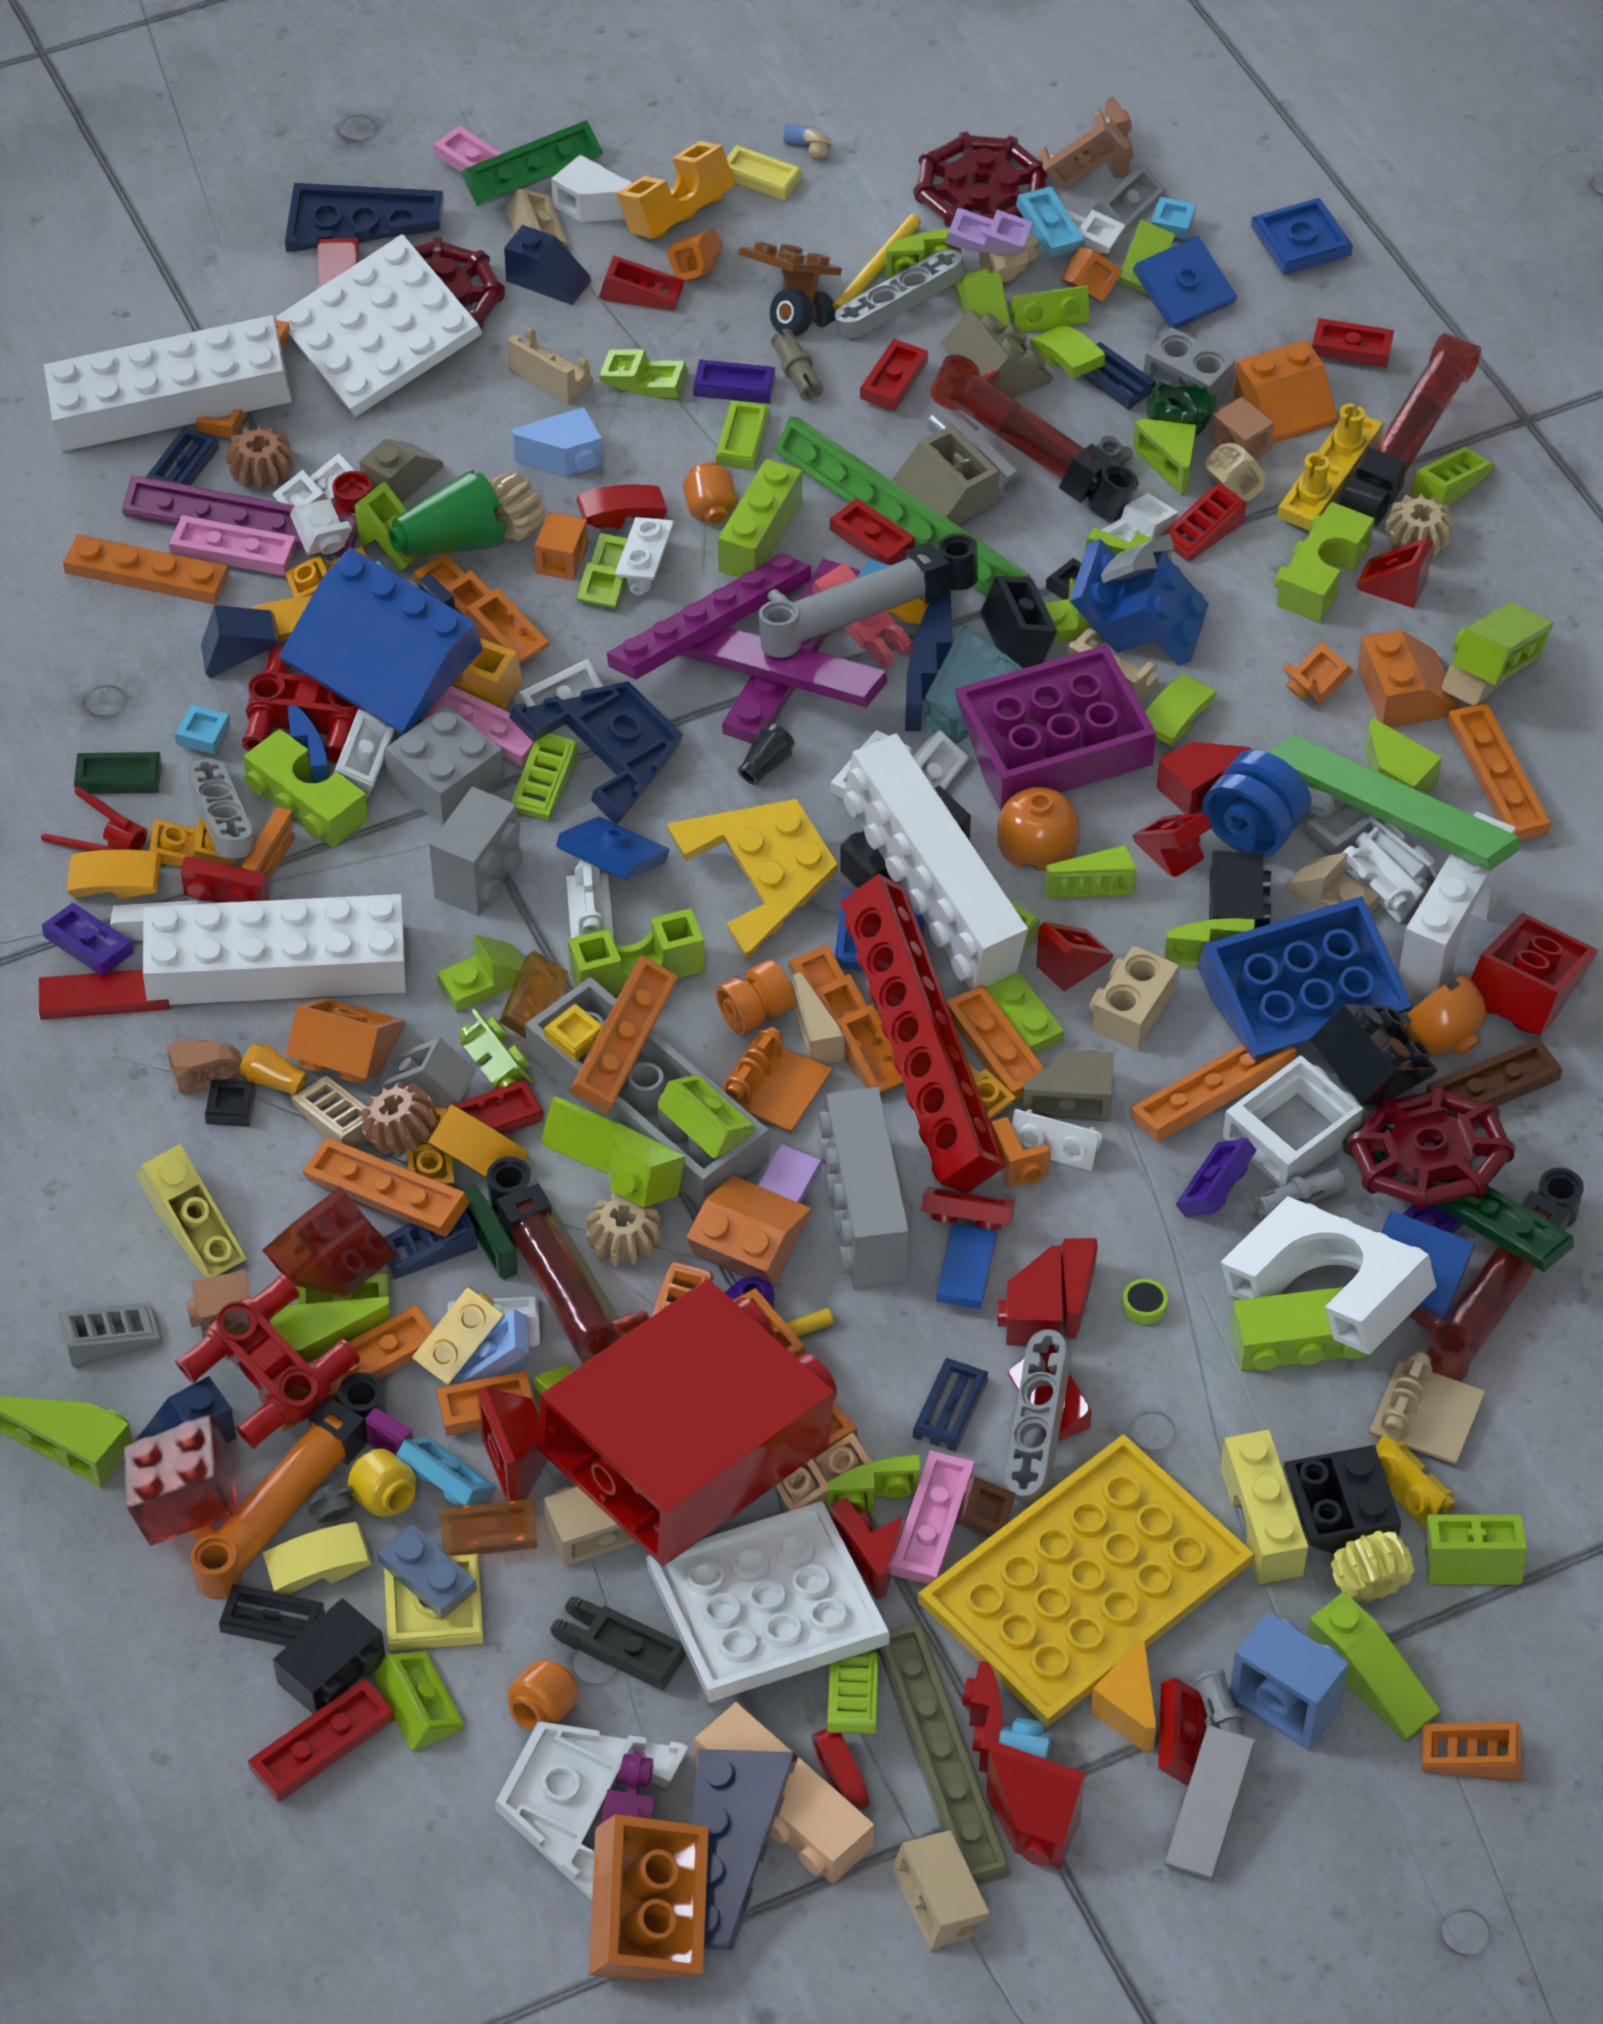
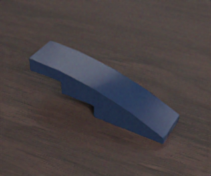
(927, 656)

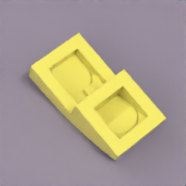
(317, 1555)

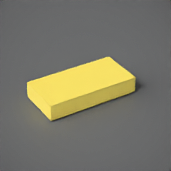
(763, 172)

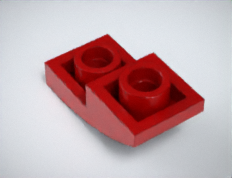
(612, 504)
(985, 1711)

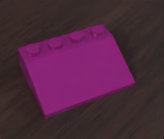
(1056, 725)

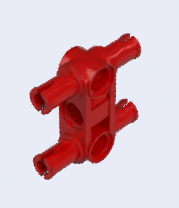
(276, 690)
(267, 1361)

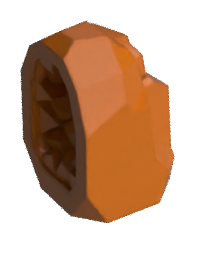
(695, 254)

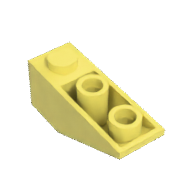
(189, 1212)

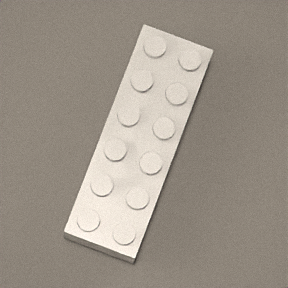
(167, 383)
(934, 863)
(274, 949)

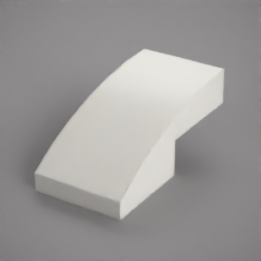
(1098, 230)
(318, 487)
(1144, 515)

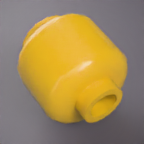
(382, 1483)

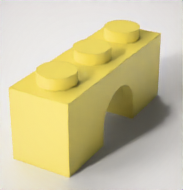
(1272, 1523)

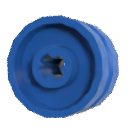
(1257, 803)

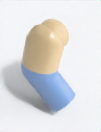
(809, 136)

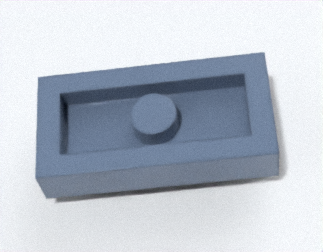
(426, 1571)

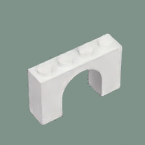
(1439, 921)
(1303, 1237)

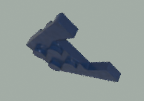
(618, 729)

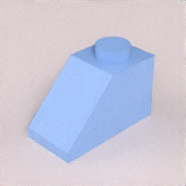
(559, 444)

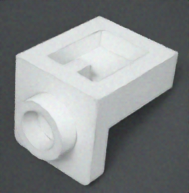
(320, 527)

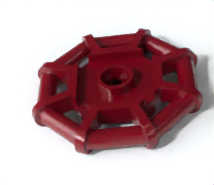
(978, 167)
(458, 278)
(1424, 1120)

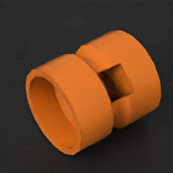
(760, 995)

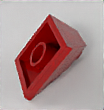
(511, 1440)
(1034, 1803)

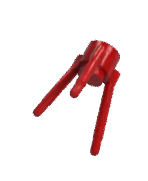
(119, 832)

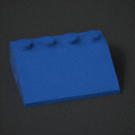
(380, 642)
(1296, 973)

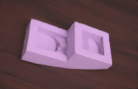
(978, 233)
(791, 1173)

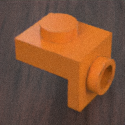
(1317, 674)
(1021, 1165)

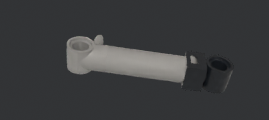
(923, 574)

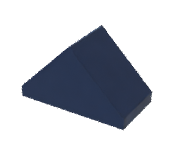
(236, 636)

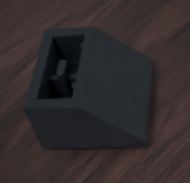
(1373, 1052)
(1342, 1497)

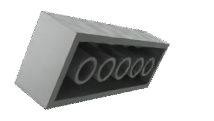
(639, 1096)

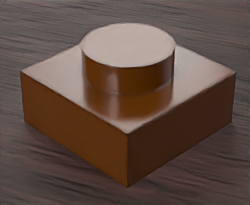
(985, 1507)

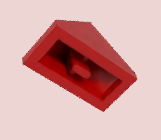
(1398, 573)
(1069, 954)

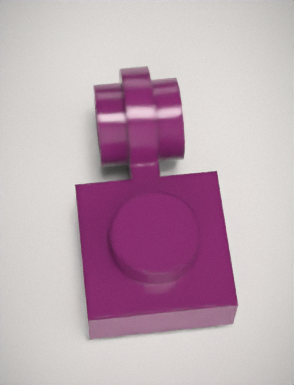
(634, 1771)

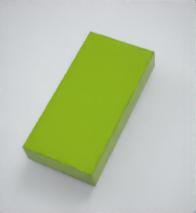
(742, 435)

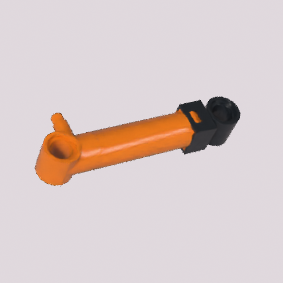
(334, 1436)

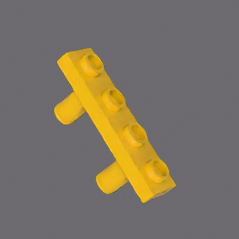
(1330, 467)

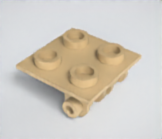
(1427, 1409)

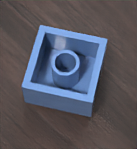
(1288, 1680)

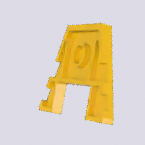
(776, 853)

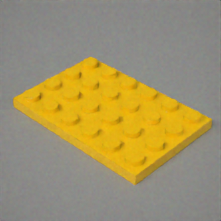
(1084, 1578)

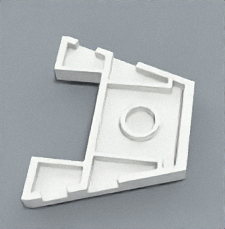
(563, 1785)

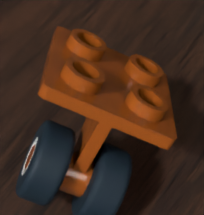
(800, 303)

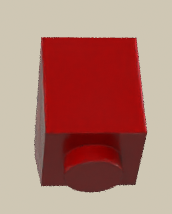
(1192, 770)
(1033, 1299)

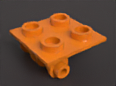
(775, 1081)

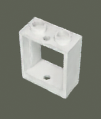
(1273, 1154)

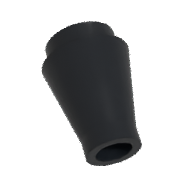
(766, 753)

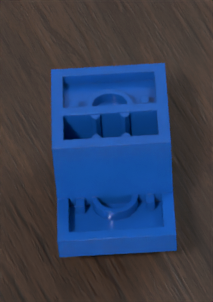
(1142, 608)

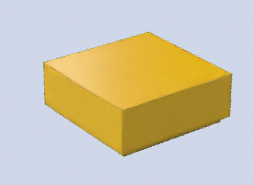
(573, 1032)

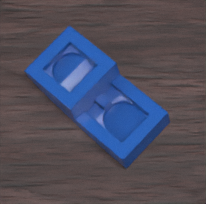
(305, 733)
(966, 1266)

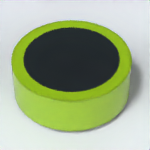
(1144, 1301)

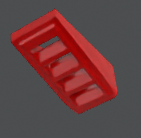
(629, 281)
(1221, 505)
(1078, 1268)

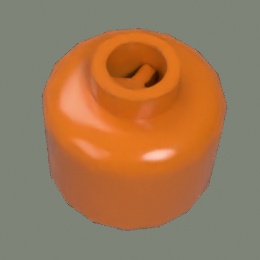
(710, 493)
(542, 1694)

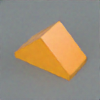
(1126, 1701)

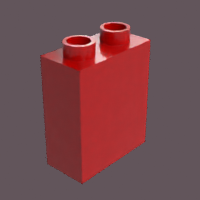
(687, 1419)

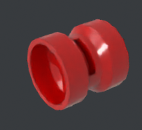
(348, 490)

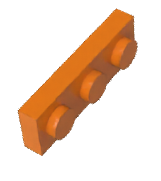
(994, 1039)

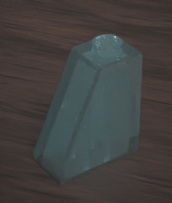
(967, 662)

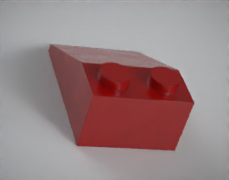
(1531, 973)

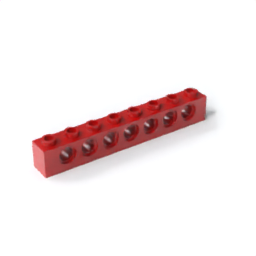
(922, 1035)

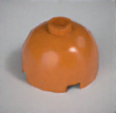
(1038, 828)
(1449, 1019)

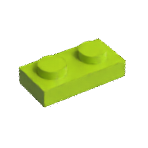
(1026, 1012)

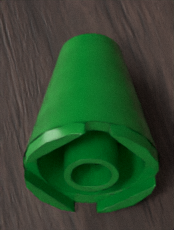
(450, 520)

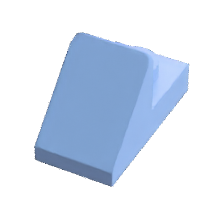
(501, 1350)

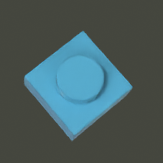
(1174, 216)
(202, 729)

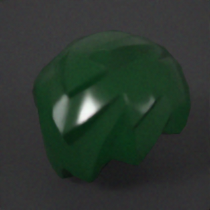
(1181, 405)

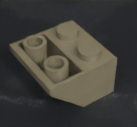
(998, 348)
(950, 476)

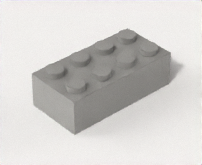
(863, 1188)

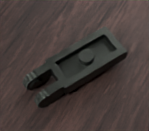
(621, 1642)

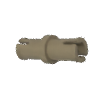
(797, 364)

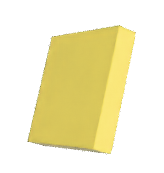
(416, 1626)

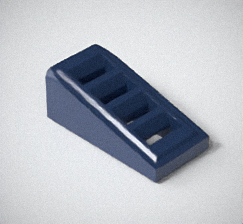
(454, 1245)

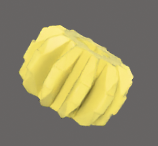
(1372, 1566)

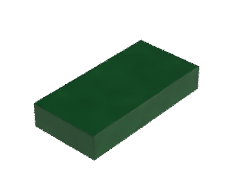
(118, 772)
(491, 1234)

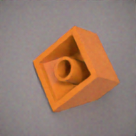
(1288, 389)
(1403, 679)
(342, 1038)
(748, 1229)

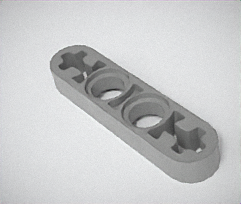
(866, 313)
(220, 808)
(1038, 1416)

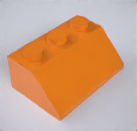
(648, 1899)

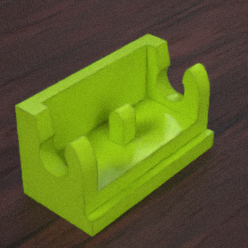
(1475, 1549)

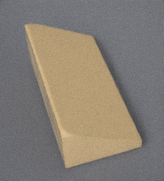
(535, 212)

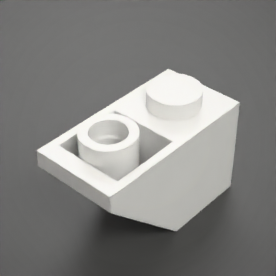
(588, 191)

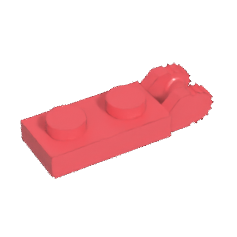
(869, 630)

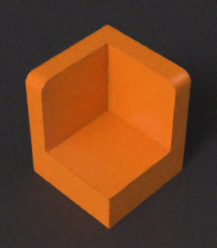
(1093, 270)

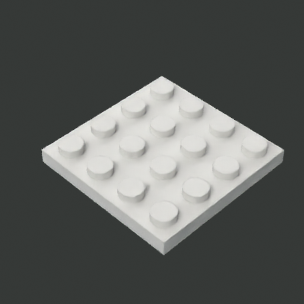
(379, 325)
(768, 1601)

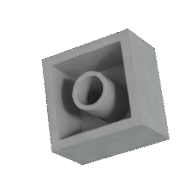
(441, 763)
(475, 851)

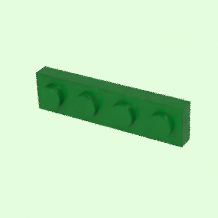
(530, 163)

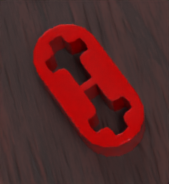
(840, 1767)

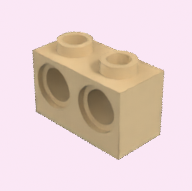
(1134, 997)

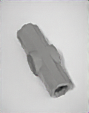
(986, 442)

